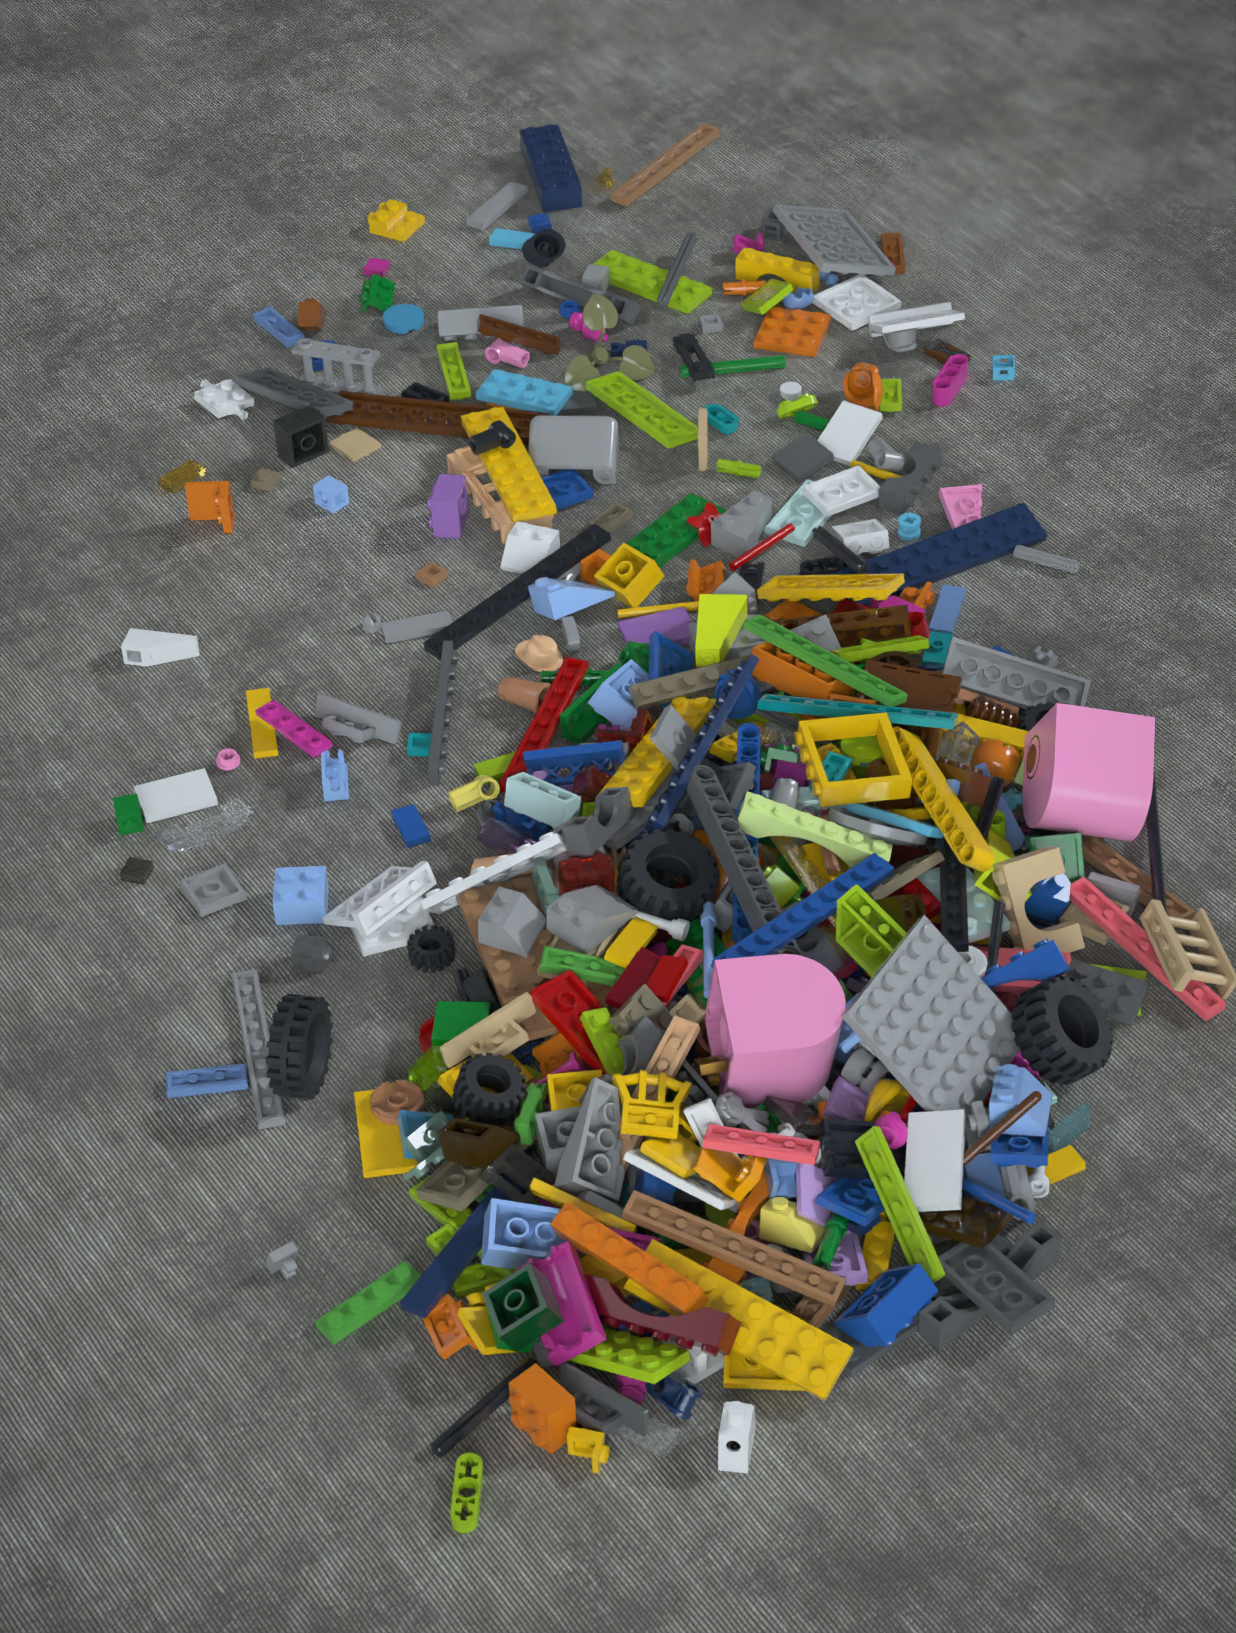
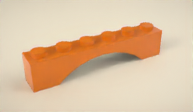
(748, 1210)
(651, 1274)

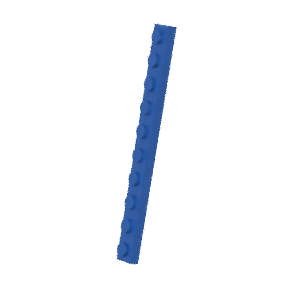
(809, 911)

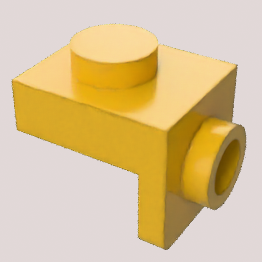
(588, 1444)

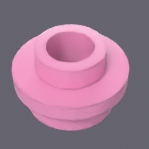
(228, 759)

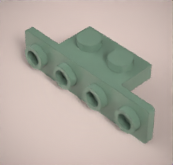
(425, 1145)

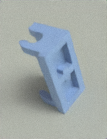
(334, 777)

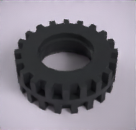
(299, 1046)

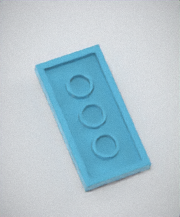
(524, 392)

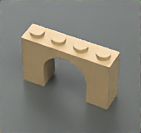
(1014, 881)

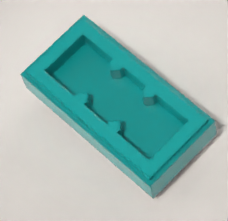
(938, 648)
(835, 767)

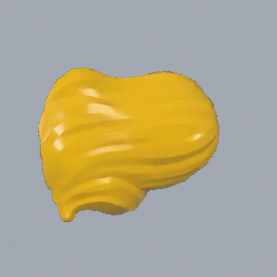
(885, 1096)

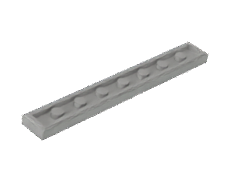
(255, 1038)

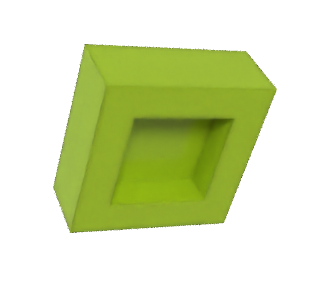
(440, 1238)

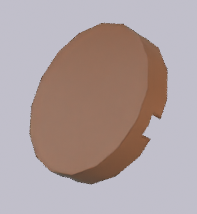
(393, 1097)

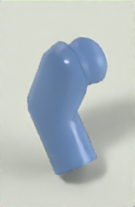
(831, 278)

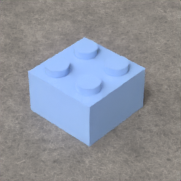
(300, 895)

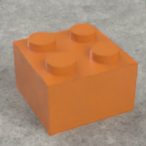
(542, 1408)

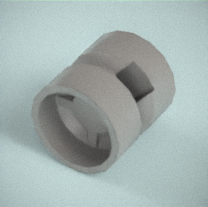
(860, 1067)

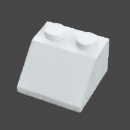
(528, 546)

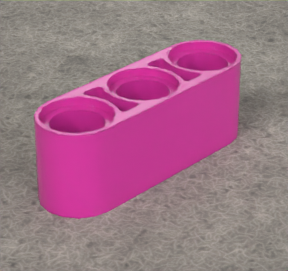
(950, 380)

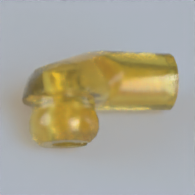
(605, 178)

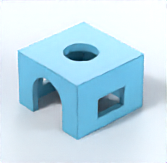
(1008, 367)

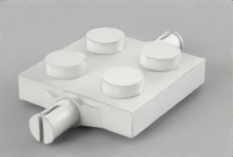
(224, 398)

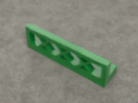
(584, 721)

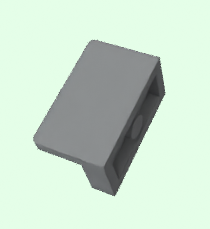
(1117, 890)

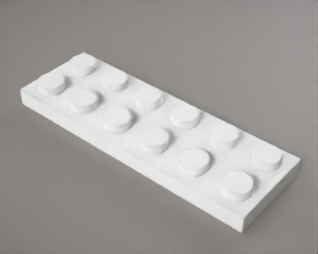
(503, 870)

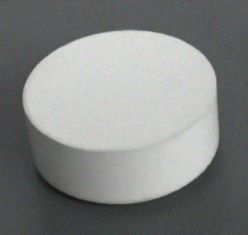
(790, 390)

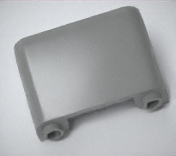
(575, 444)

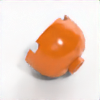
(998, 759)

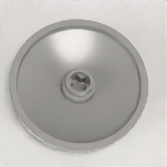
(876, 829)

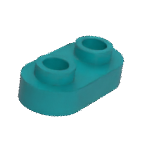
(722, 418)

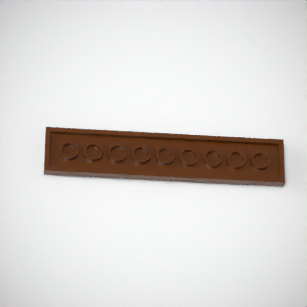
(420, 415)

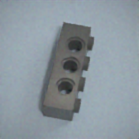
(817, 947)

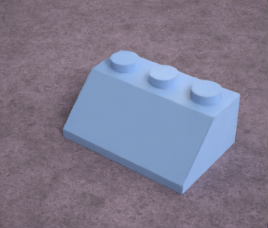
(1009, 1089)

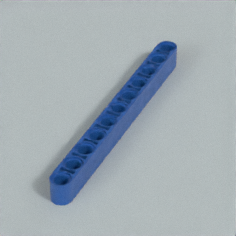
(747, 751)

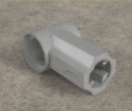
(885, 456)
(1018, 1185)

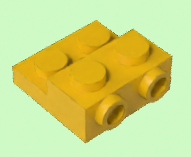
(394, 221)
(567, 1088)

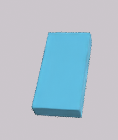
(509, 238)

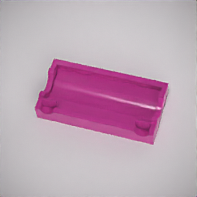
(581, 1320)

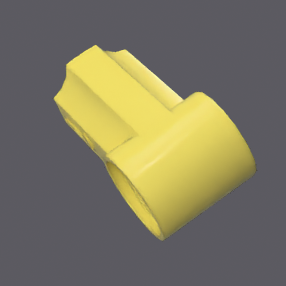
(471, 793)

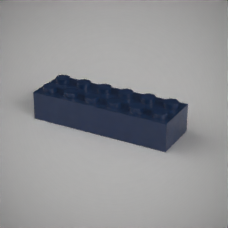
(550, 168)

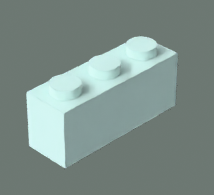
(541, 800)

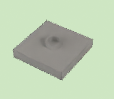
(672, 736)
(213, 890)

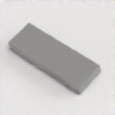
(415, 626)

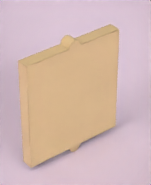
(355, 444)

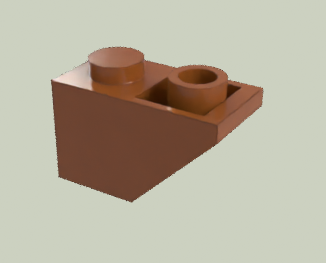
(311, 315)

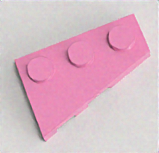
(961, 504)

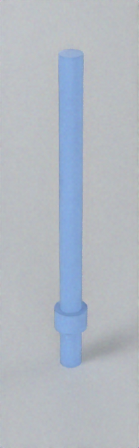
(708, 922)

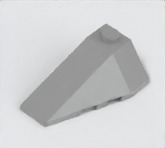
(593, 1147)

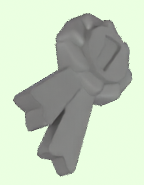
(732, 1113)

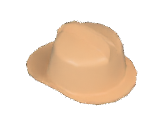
(540, 653)

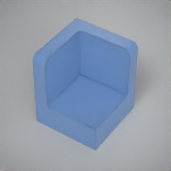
(780, 1178)

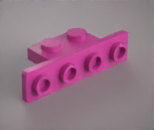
(294, 728)

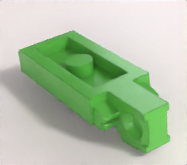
(525, 1123)

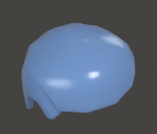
(799, 300)

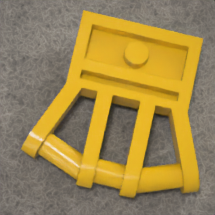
(646, 1116)

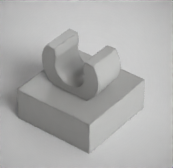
(1043, 658)
(283, 1260)

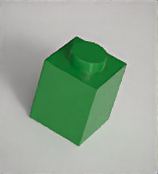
(128, 814)

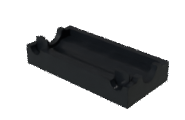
(840, 1151)

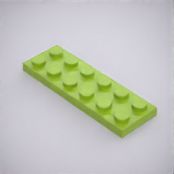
(648, 280)
(643, 409)

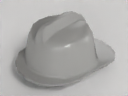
(900, 340)

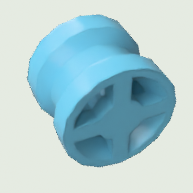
(909, 526)

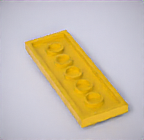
(830, 586)

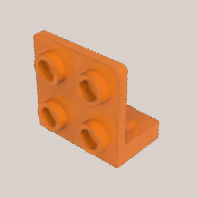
(211, 502)

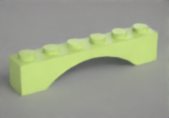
(765, 818)

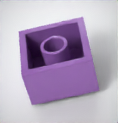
(448, 506)

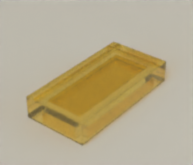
(176, 479)

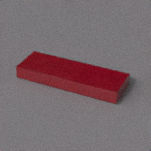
(633, 977)

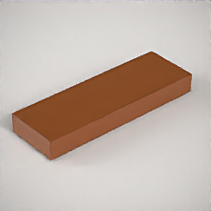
(893, 249)

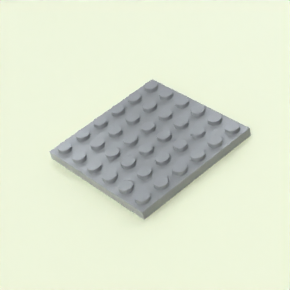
(934, 1022)

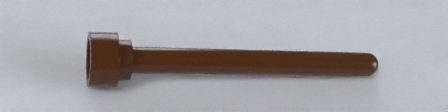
(1001, 1127)

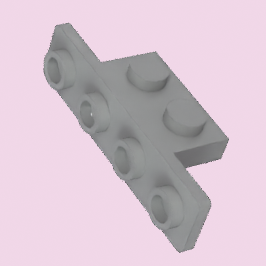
(355, 721)

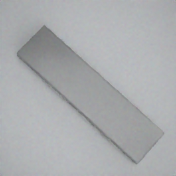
(497, 205)

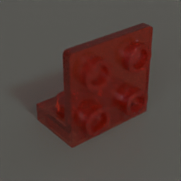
(639, 727)

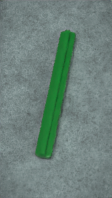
(742, 365)

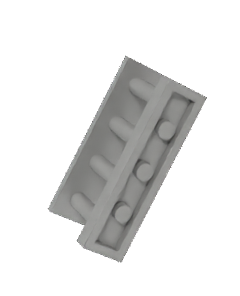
(342, 353)

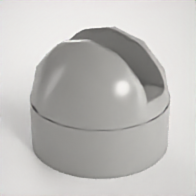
(371, 623)

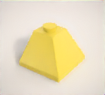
(785, 1227)

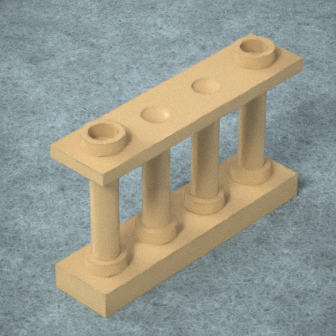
(1177, 961)

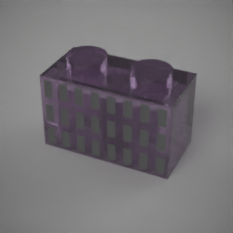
(503, 837)

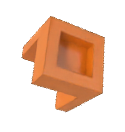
(591, 564)

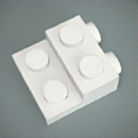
(862, 536)

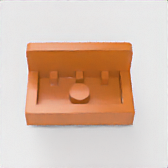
(704, 579)
(553, 1053)

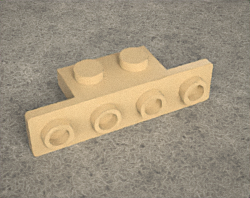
(494, 1034)

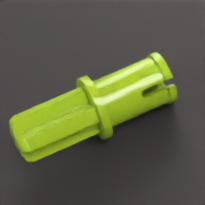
(738, 468)

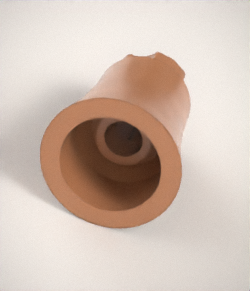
(523, 692)

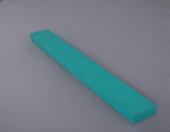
(841, 709)

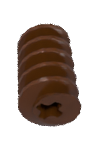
(989, 711)

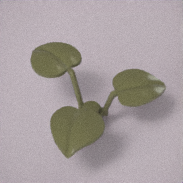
(636, 361)

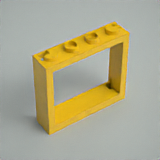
(857, 790)

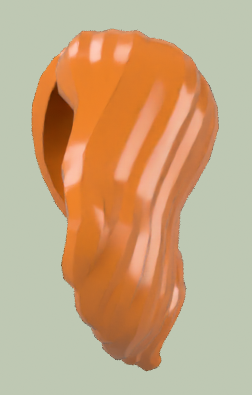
(865, 391)

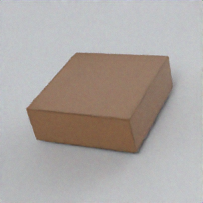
(432, 574)

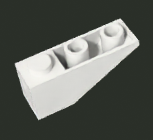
(157, 647)

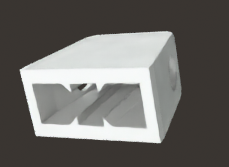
(739, 1426)

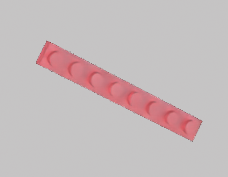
(1137, 944)

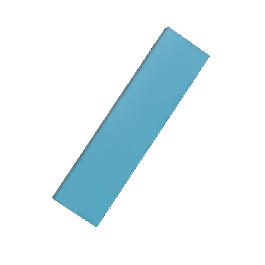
(895, 819)

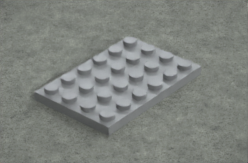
(834, 240)

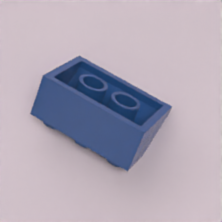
(887, 1306)

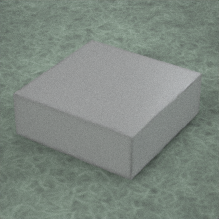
(710, 323)

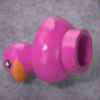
(893, 1129)

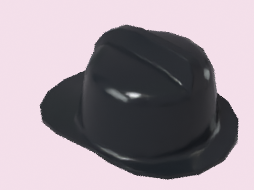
(543, 247)

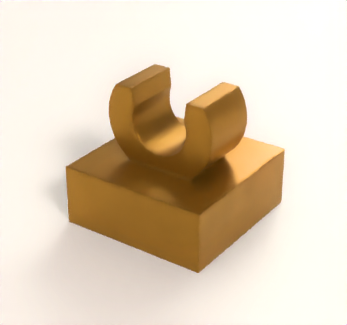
(711, 1068)

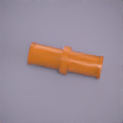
(743, 287)

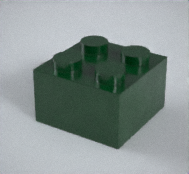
(523, 1307)

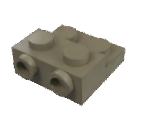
(640, 1004)

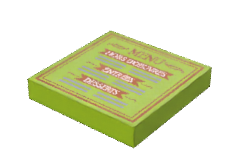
(767, 296)

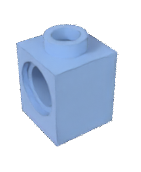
(331, 494)

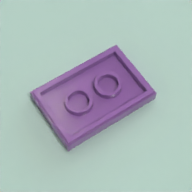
(670, 623)

